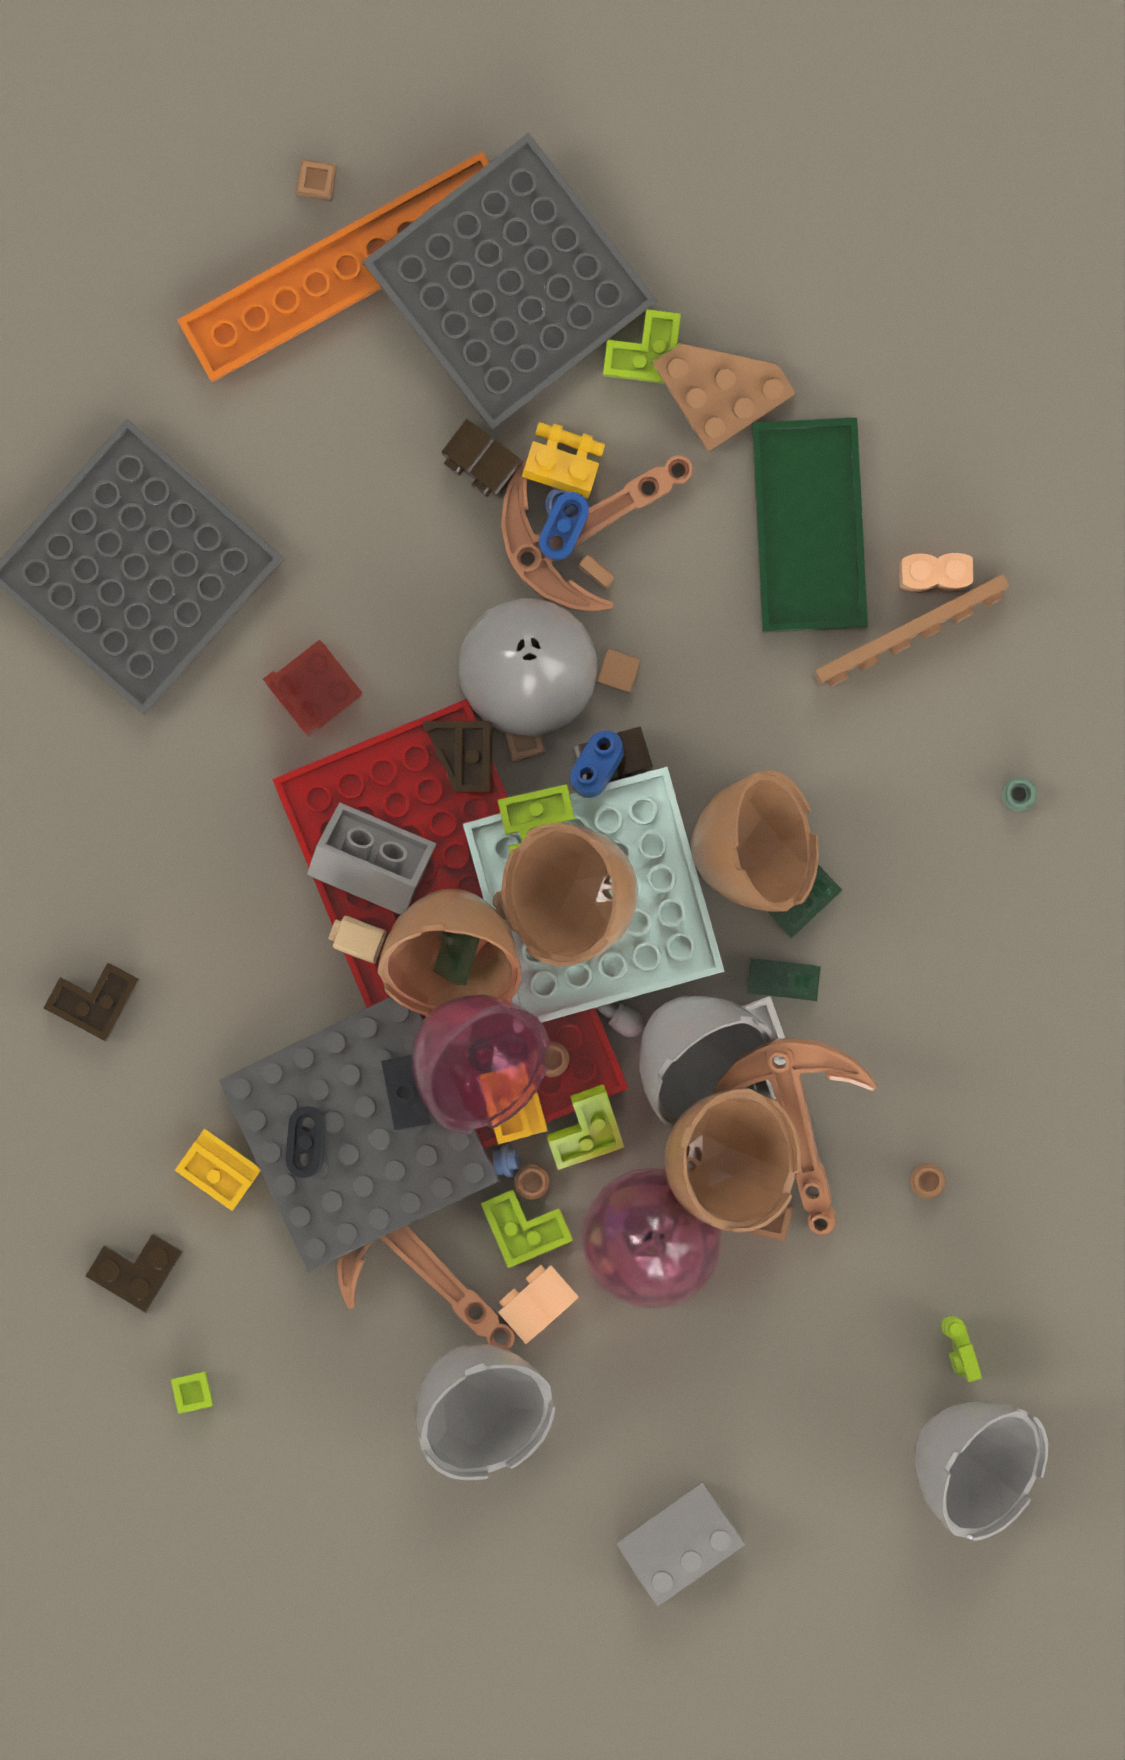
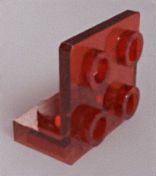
(313, 688)

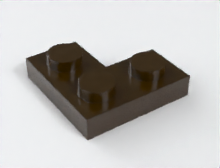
(97, 1010)
(137, 1281)

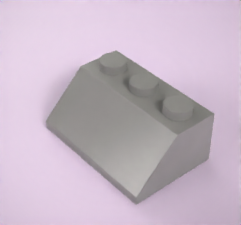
(371, 859)
(680, 1544)

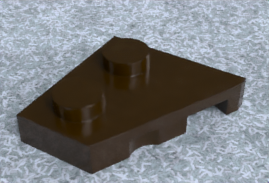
(464, 752)

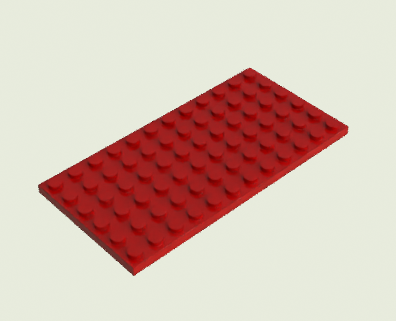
(407, 786)

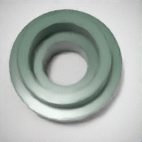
(1030, 794)

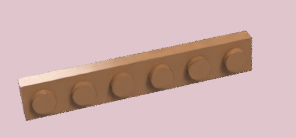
(899, 638)

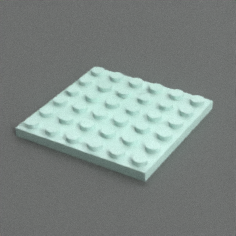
(671, 927)

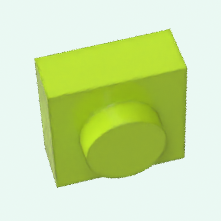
(192, 1392)

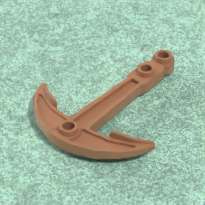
(542, 575)
(788, 1088)
(436, 1273)

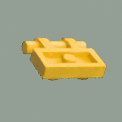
(560, 468)

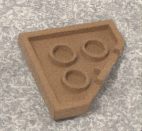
(720, 389)

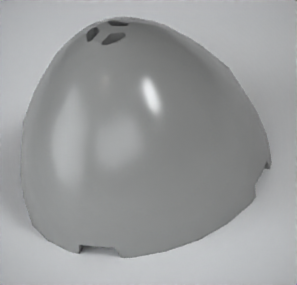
(521, 693)
(691, 1047)
(481, 1411)
(979, 1465)

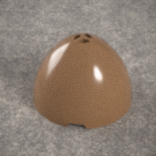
(757, 843)
(561, 896)
(414, 945)
(742, 1161)

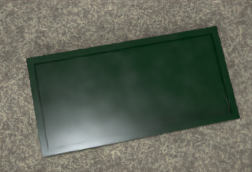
(809, 525)

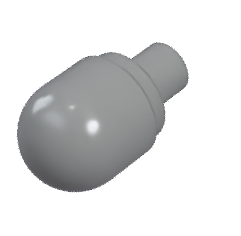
(623, 1019)

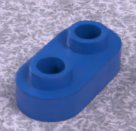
(563, 526)
(599, 762)

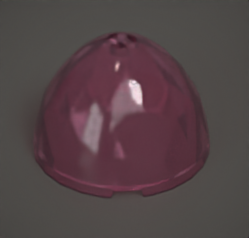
(478, 1061)
(616, 1249)

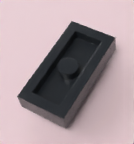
(403, 1095)

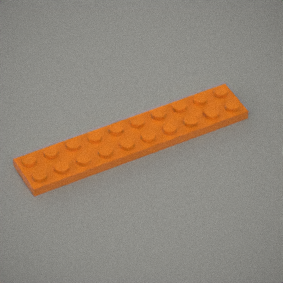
(308, 284)

